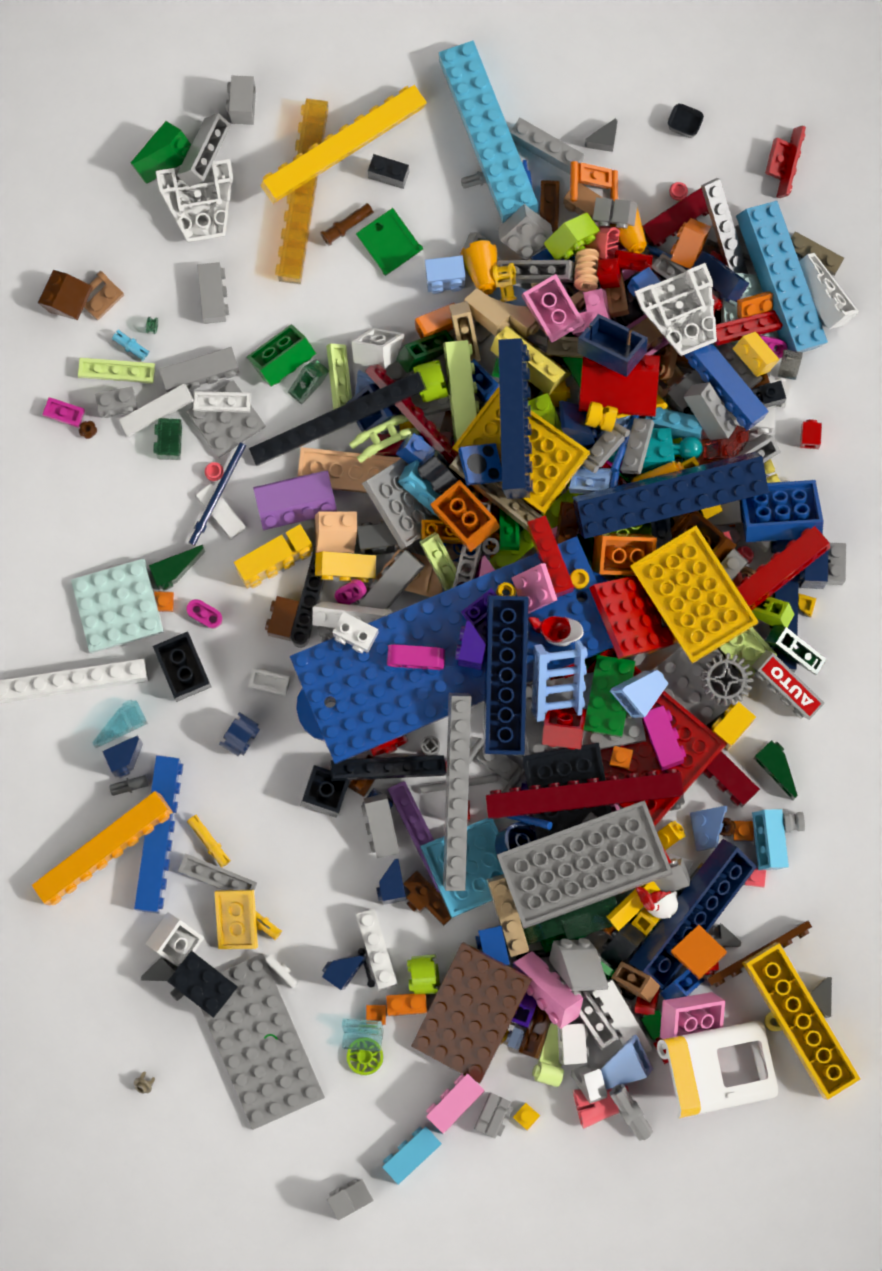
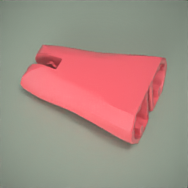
(604, 242)
(595, 1112)

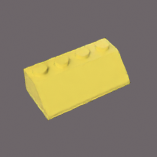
(544, 370)

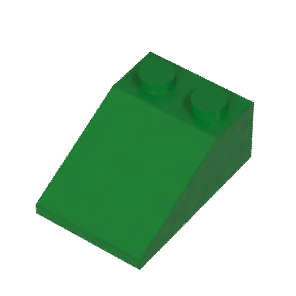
(163, 151)

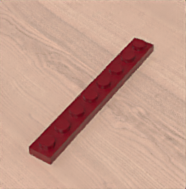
(415, 416)

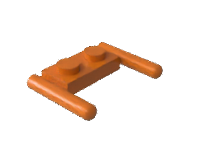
(592, 176)

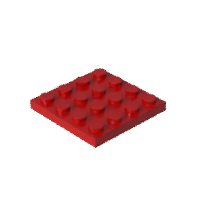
(630, 617)

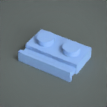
(586, 481)

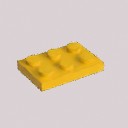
(236, 919)

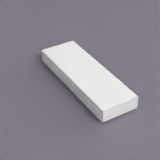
(222, 402)
(222, 513)

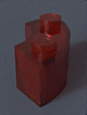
(726, 448)

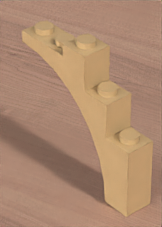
(497, 315)

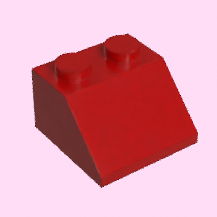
(564, 728)

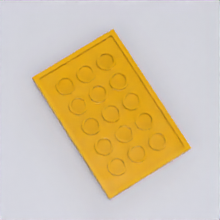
(553, 454)
(694, 594)

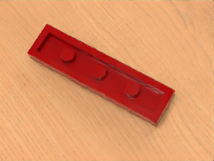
(736, 329)

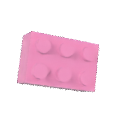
(691, 1014)
(454, 1103)

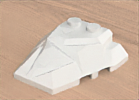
(202, 208)
(682, 309)

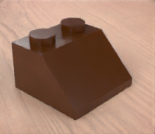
(65, 295)

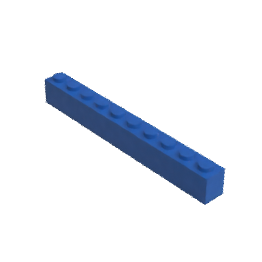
(716, 370)

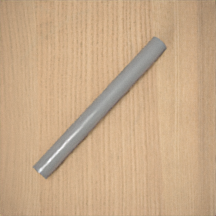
(472, 781)

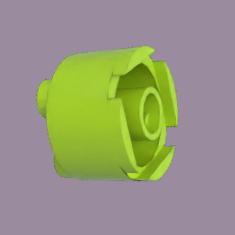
(434, 381)
(424, 974)

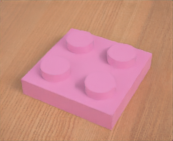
(536, 586)

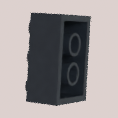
(182, 666)
(202, 984)

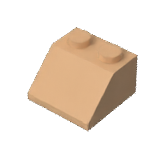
(336, 531)

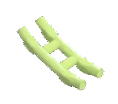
(379, 445)

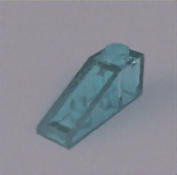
(123, 721)

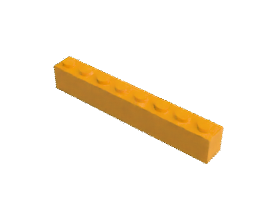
(102, 848)

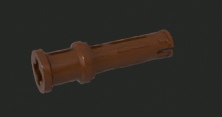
(340, 228)

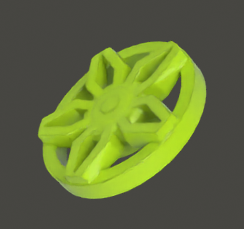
(364, 1057)

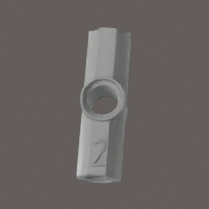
(631, 1112)

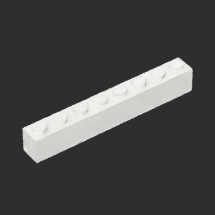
(73, 681)

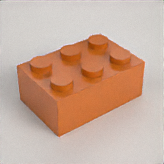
(465, 515)
(617, 551)

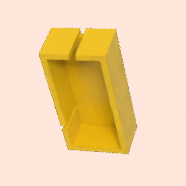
(273, 557)

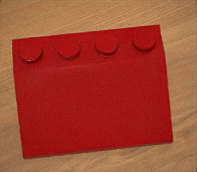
(629, 394)

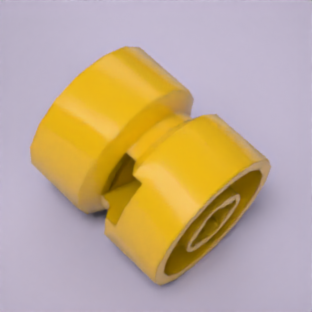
(601, 416)

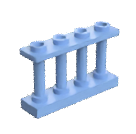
(541, 674)

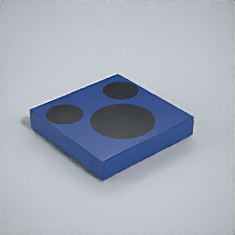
(481, 464)

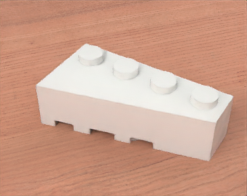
(827, 295)
(620, 1016)

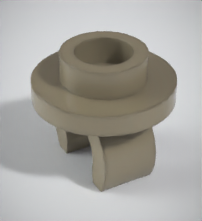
(142, 1085)

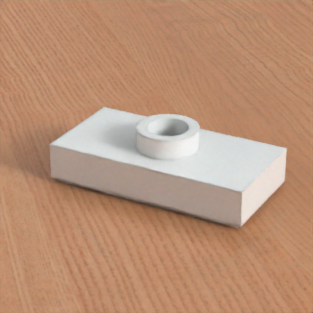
(269, 682)
(282, 970)

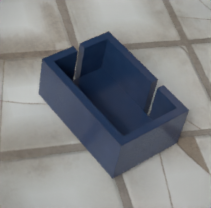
(608, 345)

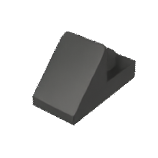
(727, 938)

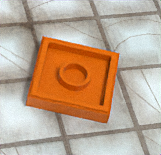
(699, 952)

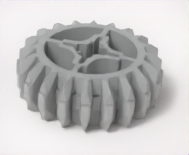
(727, 670)

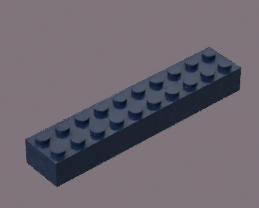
(670, 494)

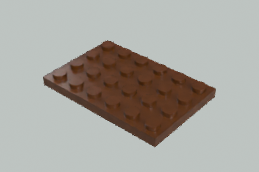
(471, 1012)

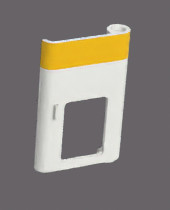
(698, 1073)

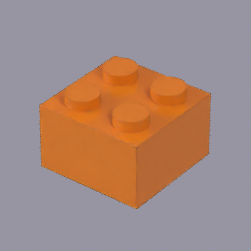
(690, 243)

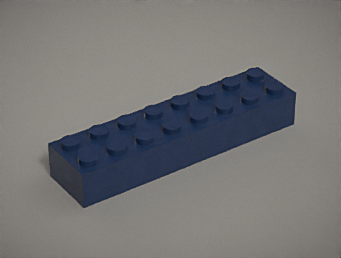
(514, 418)
(505, 675)
(698, 904)

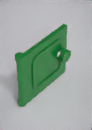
(389, 241)

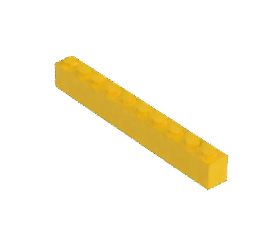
(343, 144)

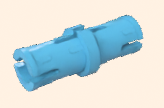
(130, 345)

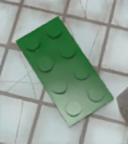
(604, 711)

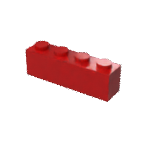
(550, 555)

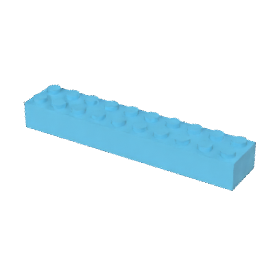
(487, 129)

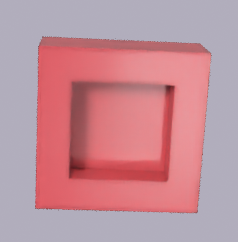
(757, 878)

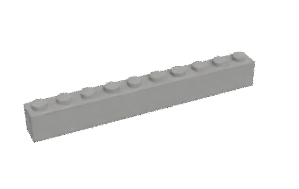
(457, 791)

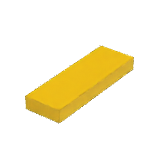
(629, 907)

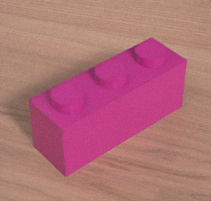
(664, 738)

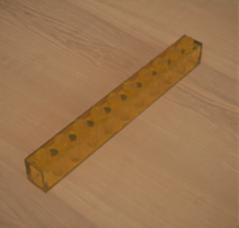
(302, 199)

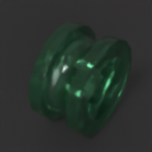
(152, 325)

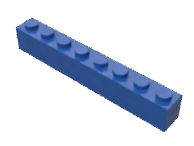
(158, 842)

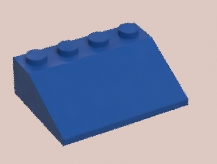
(782, 512)

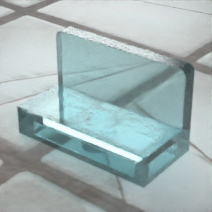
(362, 1034)

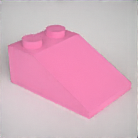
(552, 308)

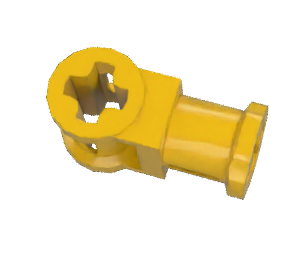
(505, 281)

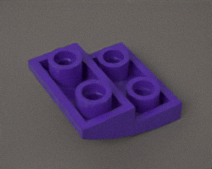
(477, 613)

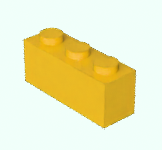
(345, 566)

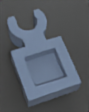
(514, 1038)

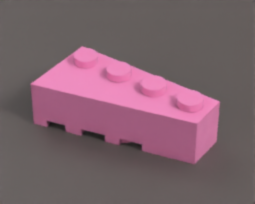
(549, 991)

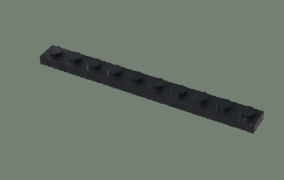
(338, 418)

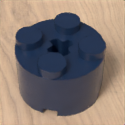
(239, 735)
(514, 836)

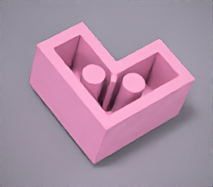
(596, 304)

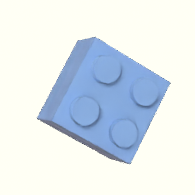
(445, 274)

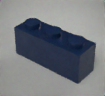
(724, 279)

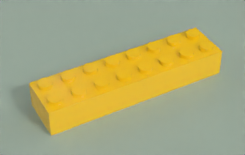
(801, 1021)

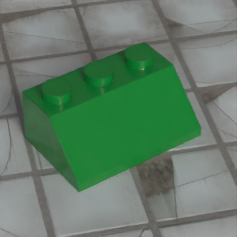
(281, 355)

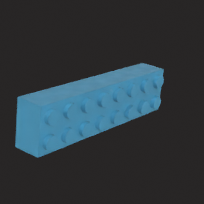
(782, 275)

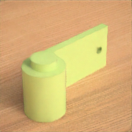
(548, 1067)

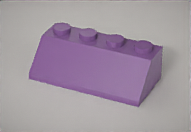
(294, 499)

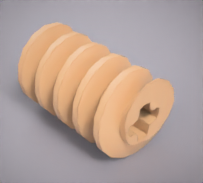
(586, 270)

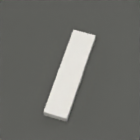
(156, 409)

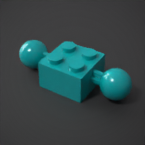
(662, 450)

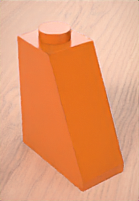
(434, 322)

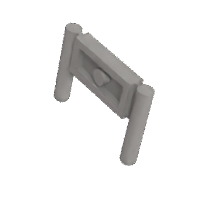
(605, 447)
(499, 764)

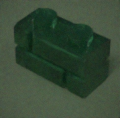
(169, 439)

